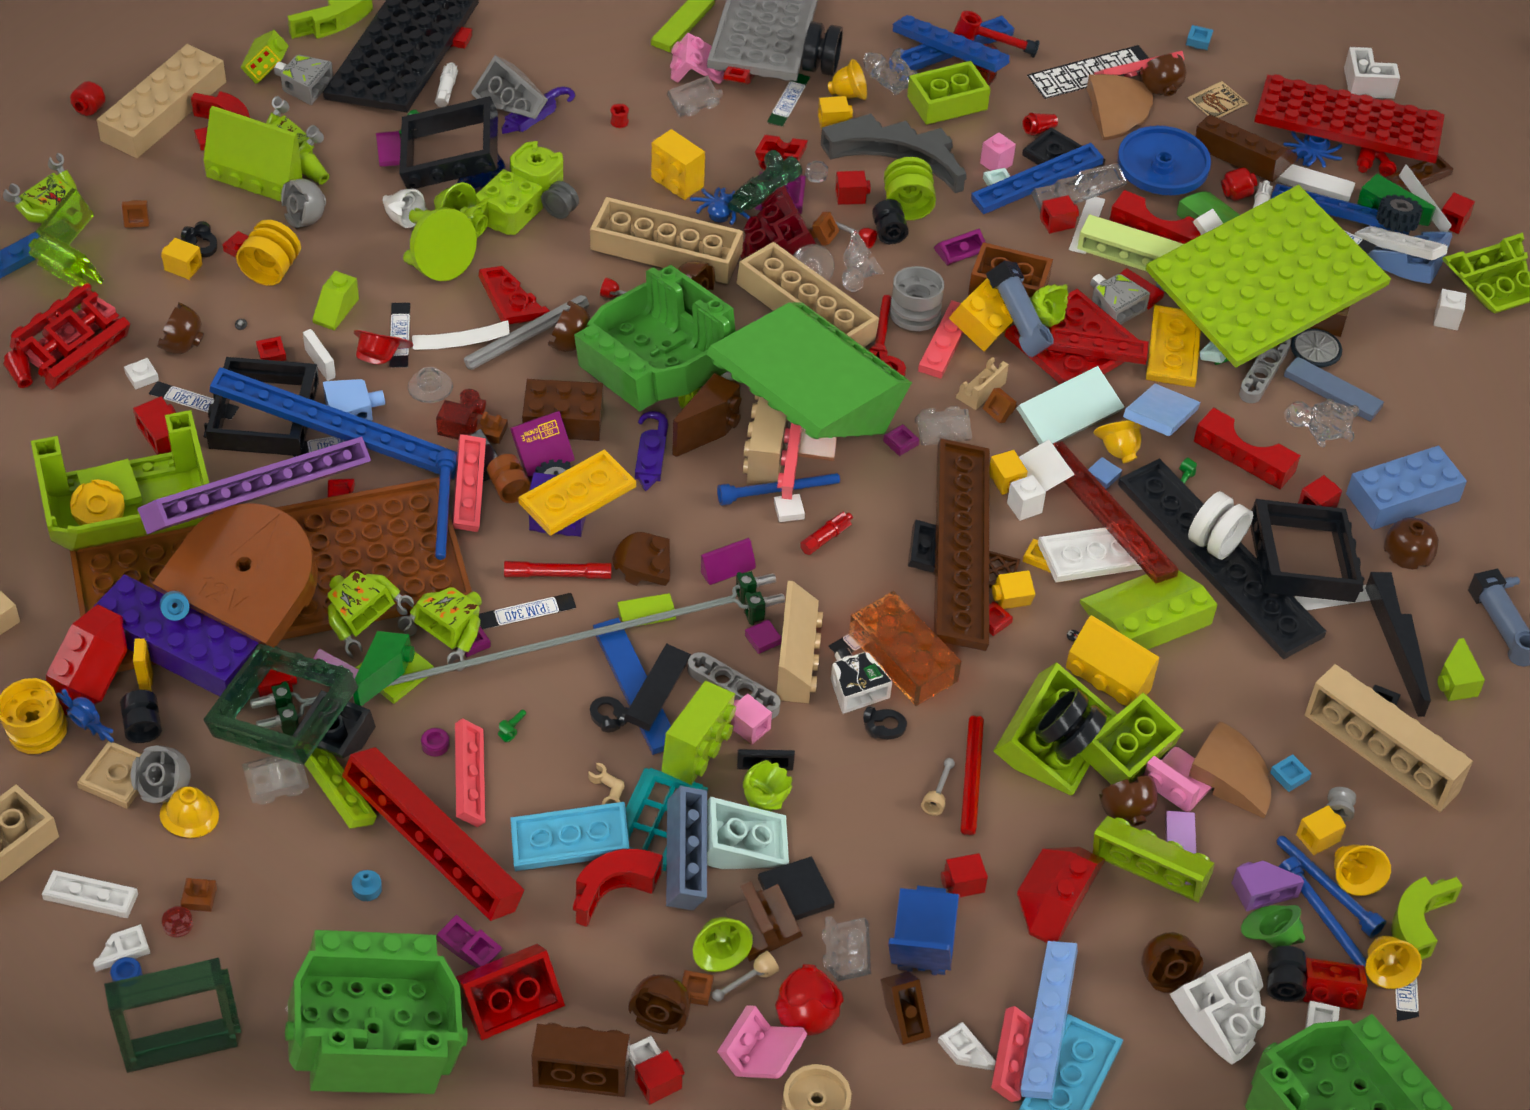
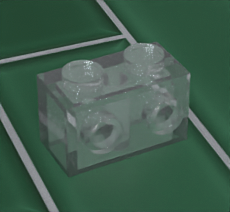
(273, 778)

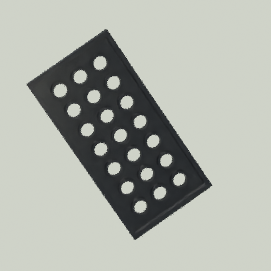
(398, 53)

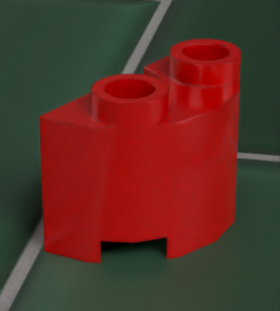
(795, 148)

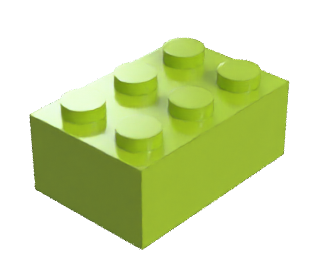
(948, 92)
(698, 732)
(1132, 740)

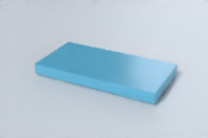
(568, 835)
(1081, 1069)

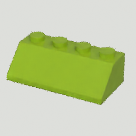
(1152, 857)

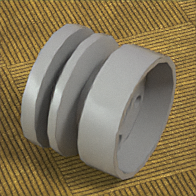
(917, 298)

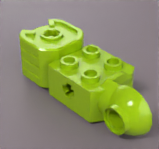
(515, 196)

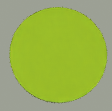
(441, 243)

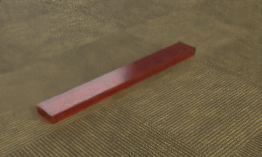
(1116, 519)

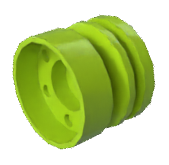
(911, 184)

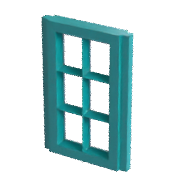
(640, 799)

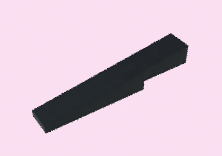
(1401, 638)

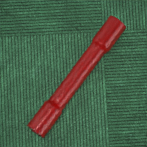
(528, 569)

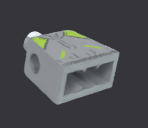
(304, 77)
(1119, 297)

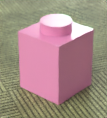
(997, 152)
(751, 719)

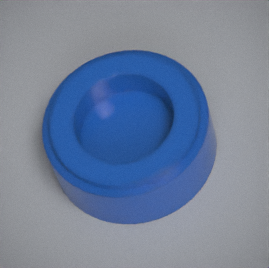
(125, 968)

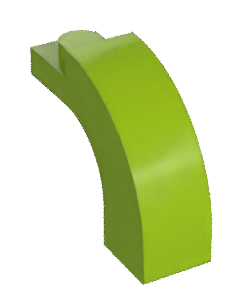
(1417, 900)

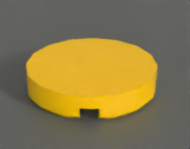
(96, 502)

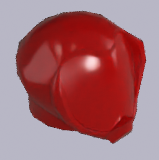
(809, 1000)

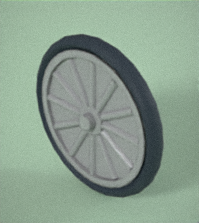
(1317, 347)

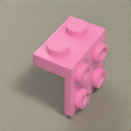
(692, 54)
(1173, 779)
(760, 1049)

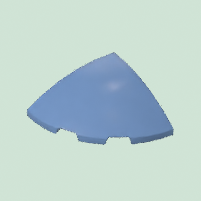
(1411, 266)

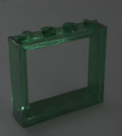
(297, 749)
(180, 1042)

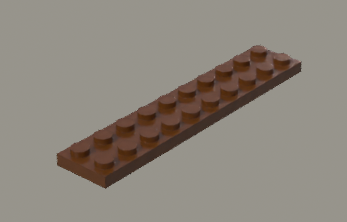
(962, 545)

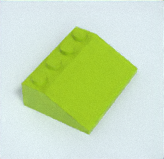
(250, 153)
(1153, 611)
(1027, 751)

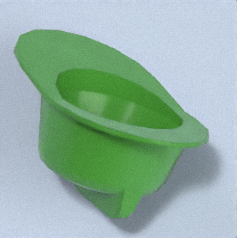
(1275, 925)

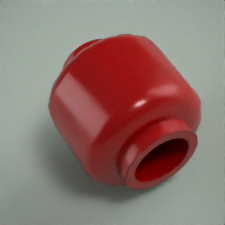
(87, 98)
(1238, 184)

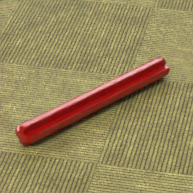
(972, 775)

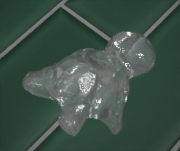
(889, 73)
(858, 263)
(1325, 419)

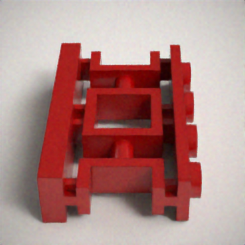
(80, 351)

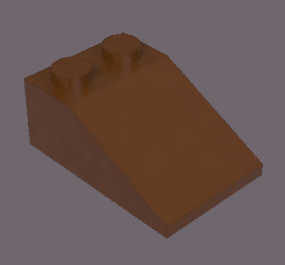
(707, 415)

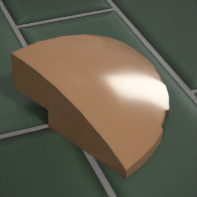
(1118, 103)
(1233, 770)

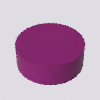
(435, 742)

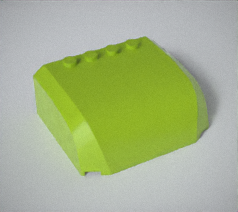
(155, 476)

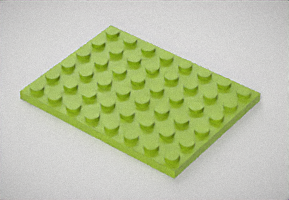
(1267, 275)

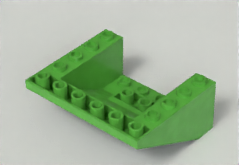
(813, 373)

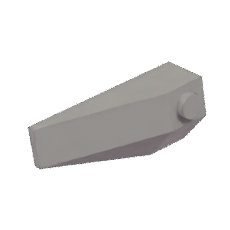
(509, 89)

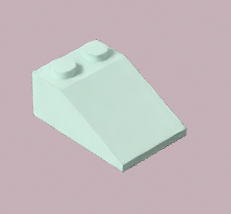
(745, 836)

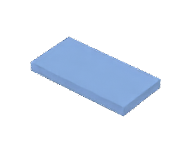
(1161, 409)

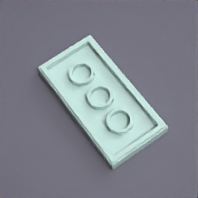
(1070, 407)

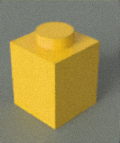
(833, 110)
(181, 258)
(1006, 469)
(1013, 589)
(1321, 830)

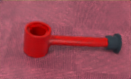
(969, 27)

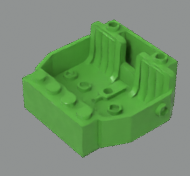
(655, 338)
(414, 1024)
(1326, 1062)

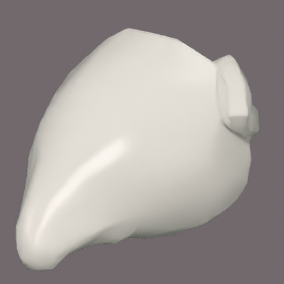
(401, 203)

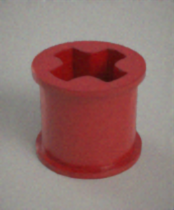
(619, 115)

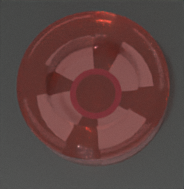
(177, 921)

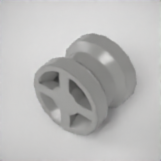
(1342, 801)

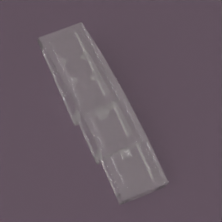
(1084, 186)

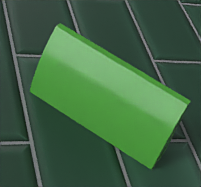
(1202, 202)

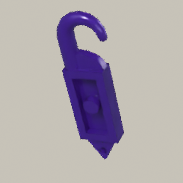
(520, 123)
(651, 450)

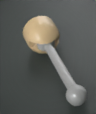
(936, 796)
(763, 966)

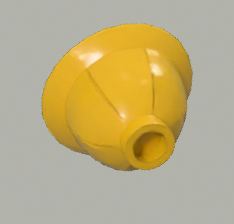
(849, 82)
(1121, 439)
(189, 813)
(1361, 869)
(1392, 962)

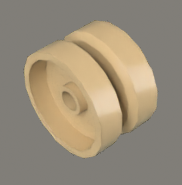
(816, 1089)

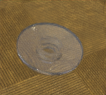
(817, 256)

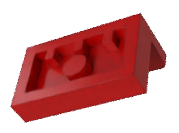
(1335, 983)

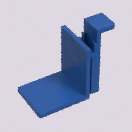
(924, 930)

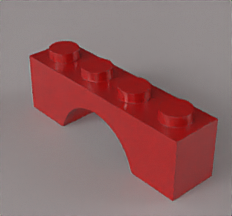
(1132, 212)
(1271, 464)

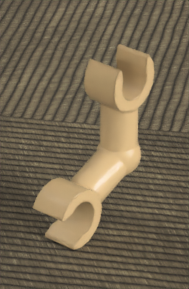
(615, 784)

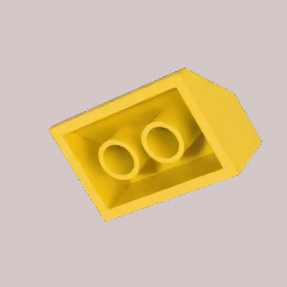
(1112, 662)

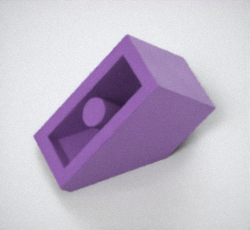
(1265, 884)

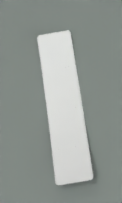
(461, 338)

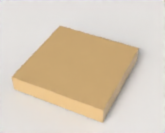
(111, 775)

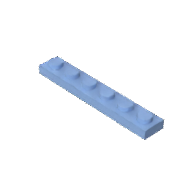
(1049, 1020)

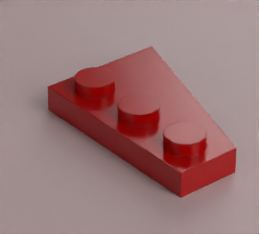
(508, 297)

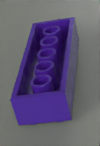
(189, 647)

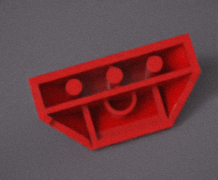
(89, 656)
(1056, 889)

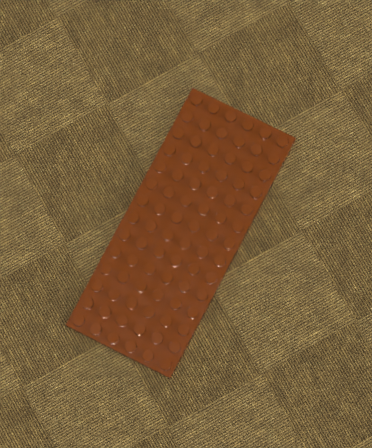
(366, 531)

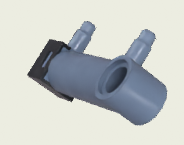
(1033, 334)
(1489, 589)

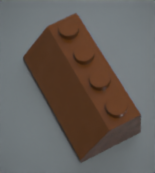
(1244, 148)

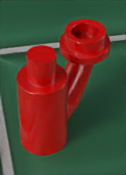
(1366, 160)

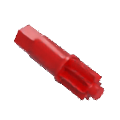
(824, 534)

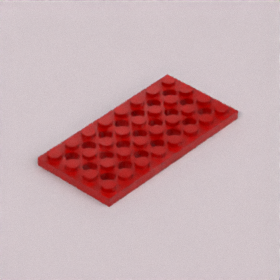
(1350, 118)

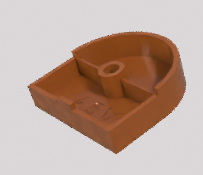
(245, 570)

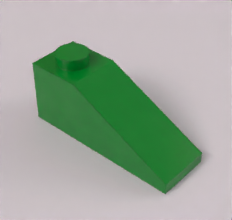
(1380, 187)
(383, 664)

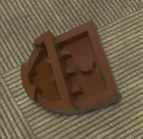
(643, 558)

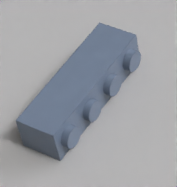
(686, 848)

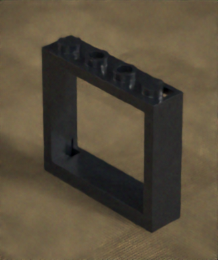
(442, 120)
(261, 442)
(1307, 517)

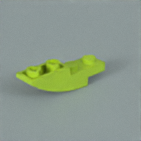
(328, 19)

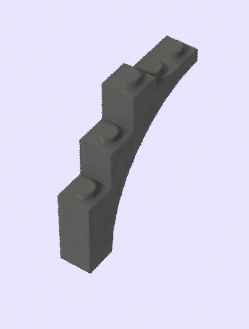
(868, 137)

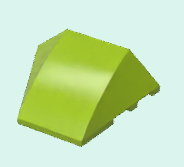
(1495, 273)

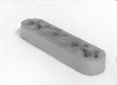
(1267, 369)
(736, 682)

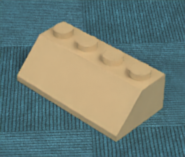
(798, 645)

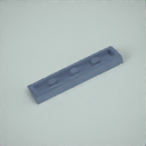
(1333, 388)

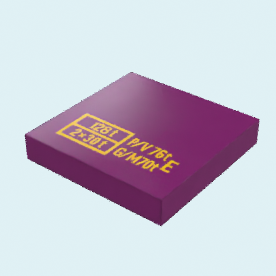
(541, 441)

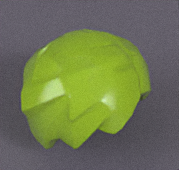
(766, 786)

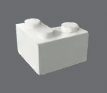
(1368, 77)

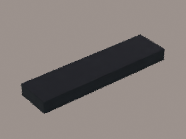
(657, 687)

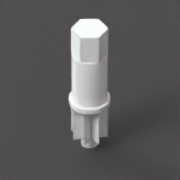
(446, 84)
(1263, 193)

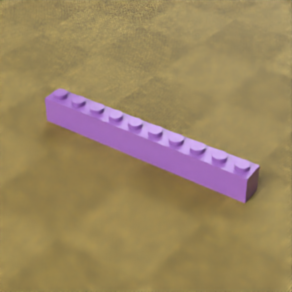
(253, 485)

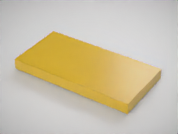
(1173, 347)
(577, 492)

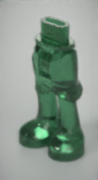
(758, 188)

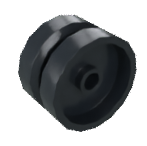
(821, 48)
(1071, 724)

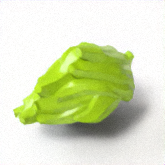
(1051, 303)

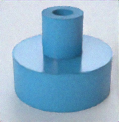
(174, 611)
(366, 885)

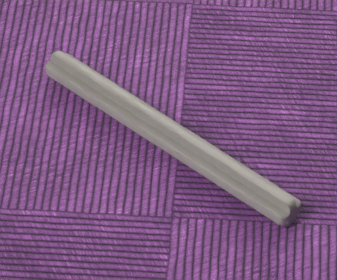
(520, 335)

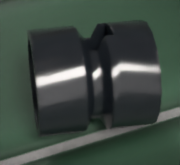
(890, 221)
(140, 716)
(1287, 973)

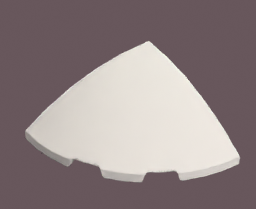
(1225, 1007)

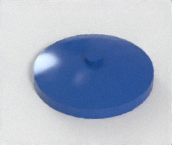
(1164, 160)

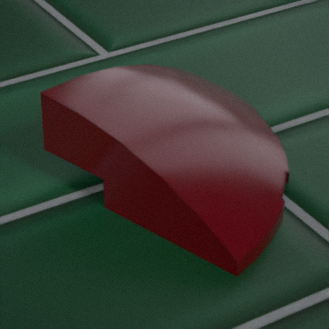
(776, 223)

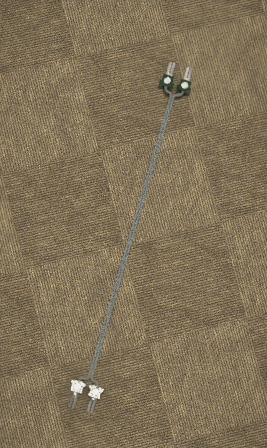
(745, 589)

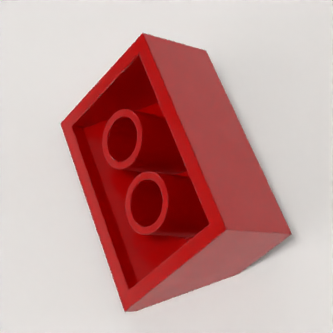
(510, 991)

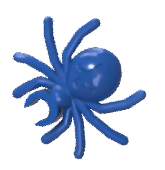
(1313, 148)
(717, 206)
(84, 714)

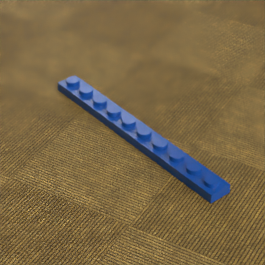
(327, 419)

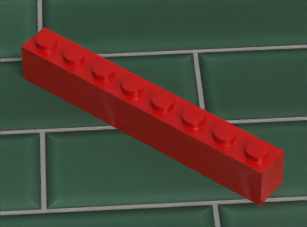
(433, 833)

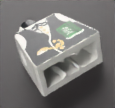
(858, 680)

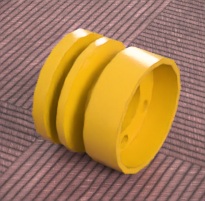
(268, 252)
(32, 716)

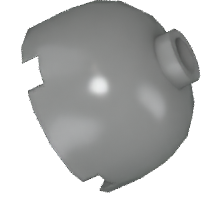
(303, 202)
(159, 773)

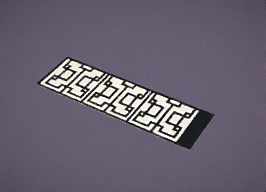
(1075, 74)

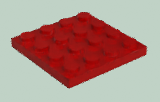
(1084, 316)

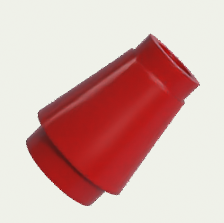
(1037, 123)
(18, 368)

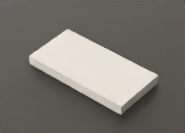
(1085, 555)

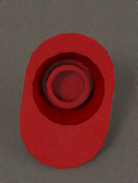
(378, 348)

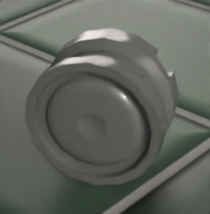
(560, 199)

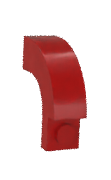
(202, 103)
(615, 870)

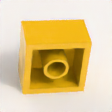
(677, 164)
(982, 316)

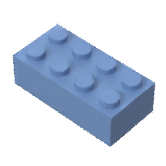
(1406, 487)

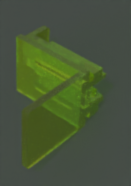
(57, 234)

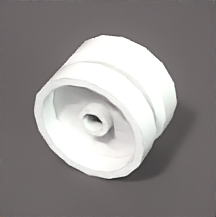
(1220, 525)

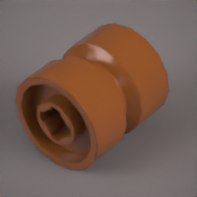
(508, 477)

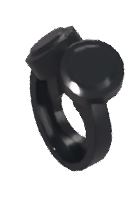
(201, 230)
(871, 716)
(605, 722)

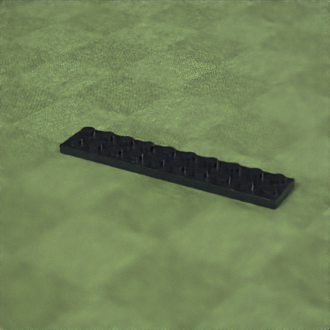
(1237, 577)

